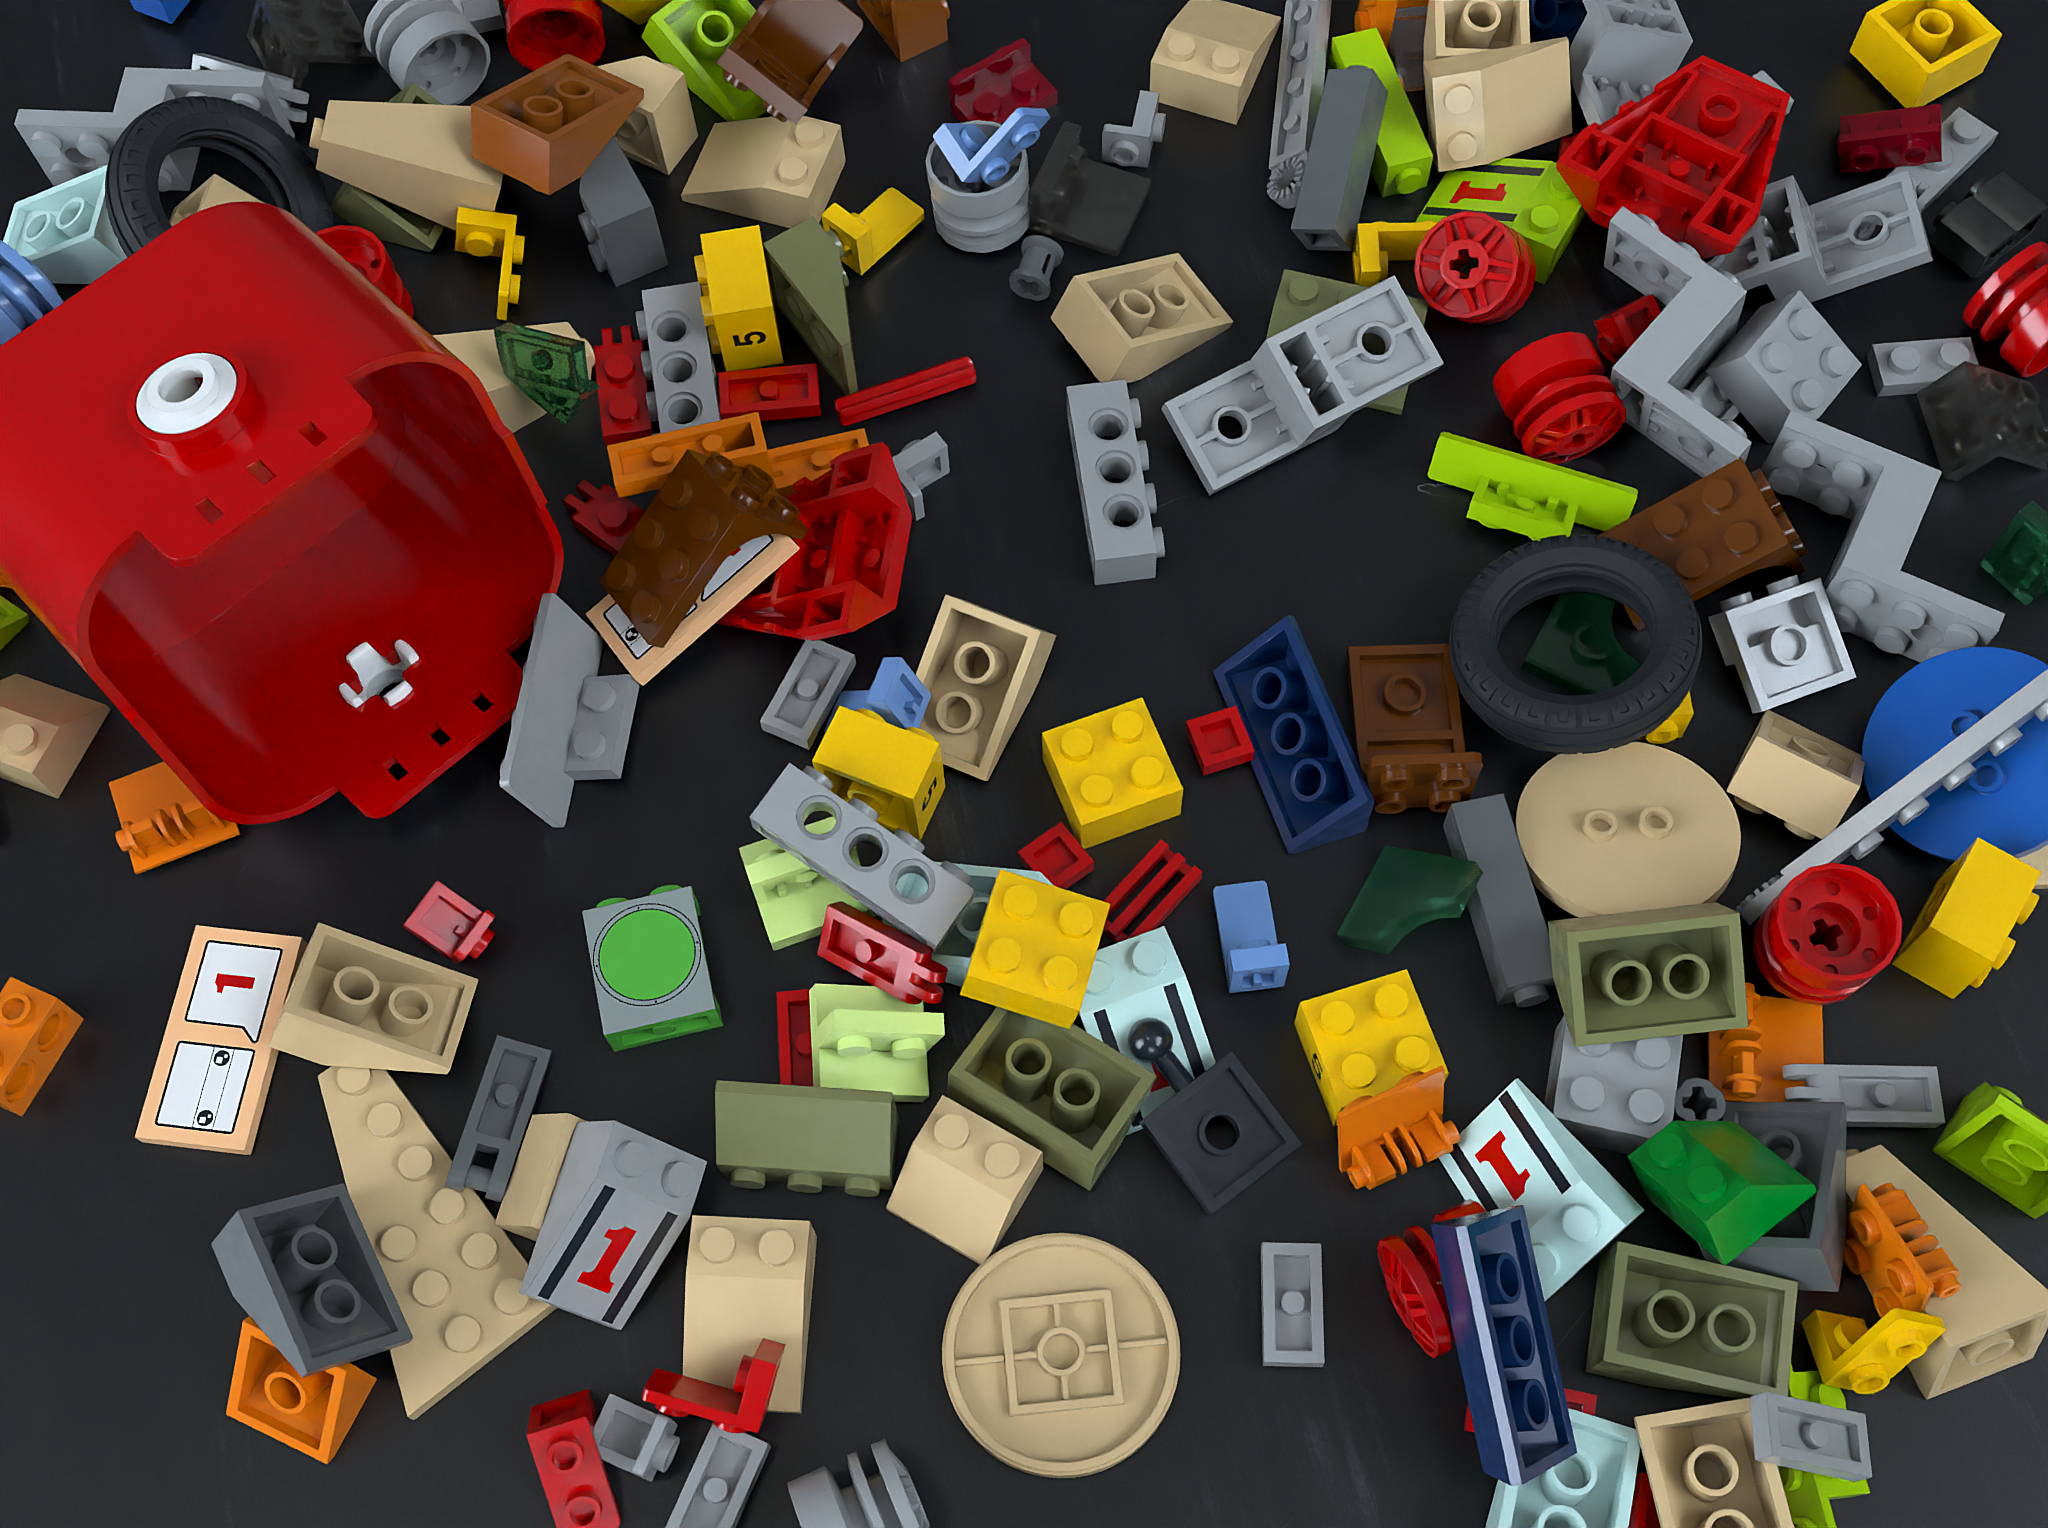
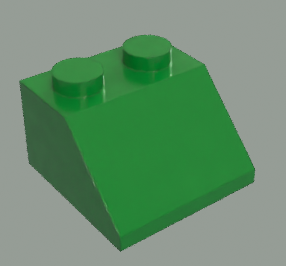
(1718, 1183)

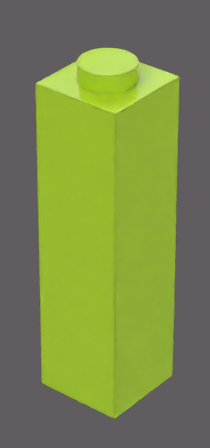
(1401, 152)

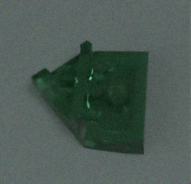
(546, 368)

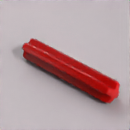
(905, 390)

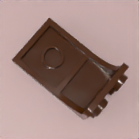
(790, 52)
(1715, 531)
(687, 534)
(1409, 727)

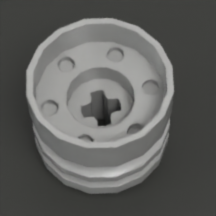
(428, 46)
(979, 214)
(870, 1502)

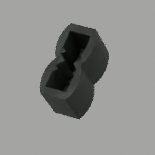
(1987, 223)

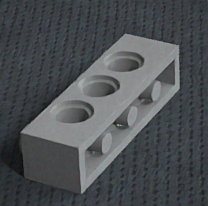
(669, 316)
(1114, 551)
(782, 820)

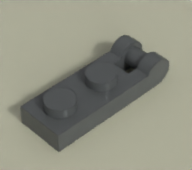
(499, 1116)

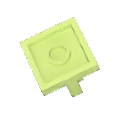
(791, 893)
(871, 1041)

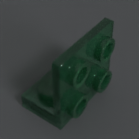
(2021, 555)

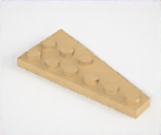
(436, 1245)

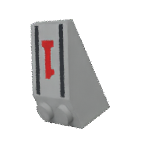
(611, 1221)

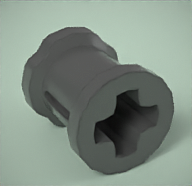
(1036, 267)
(1702, 1098)

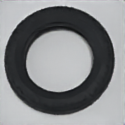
(214, 124)
(1583, 721)

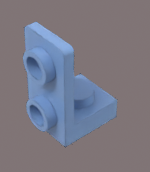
(988, 160)
(893, 695)
(1249, 937)

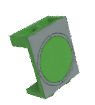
(650, 967)

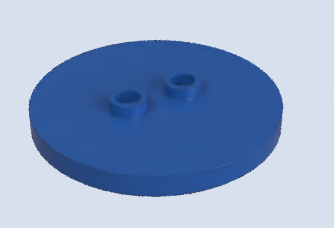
(1928, 710)

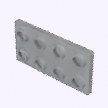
(566, 715)

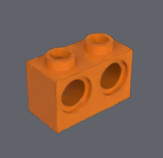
(32, 1039)

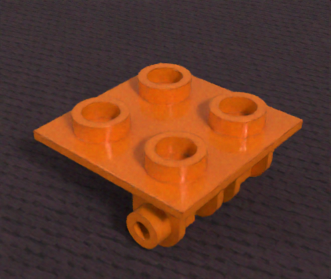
(163, 818)
(1750, 1059)
(1400, 1117)
(1891, 1254)

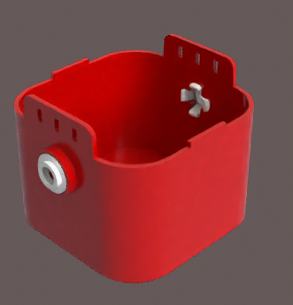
(263, 510)

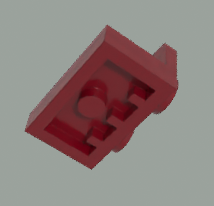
(1000, 86)
(1890, 138)

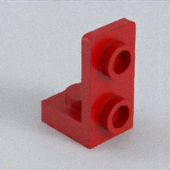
(730, 1409)
(571, 1463)

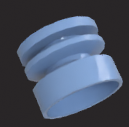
(24, 293)

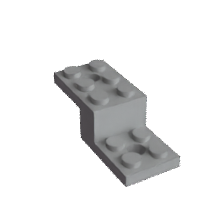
(1624, 53)
(82, 141)
(1818, 243)
(1302, 385)

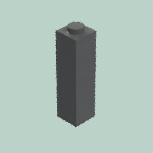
(1339, 159)
(1503, 901)

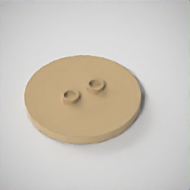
(1627, 831)
(1061, 1355)

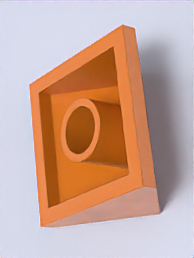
(299, 1411)

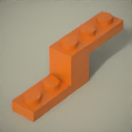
(648, 461)

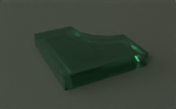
(1580, 646)
(1406, 892)

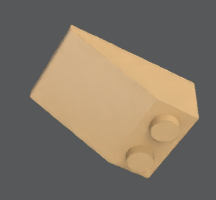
(1212, 57)
(1497, 102)
(768, 169)
(1138, 317)
(979, 681)
(372, 1007)
(747, 1285)

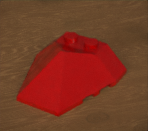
(1683, 156)
(847, 560)

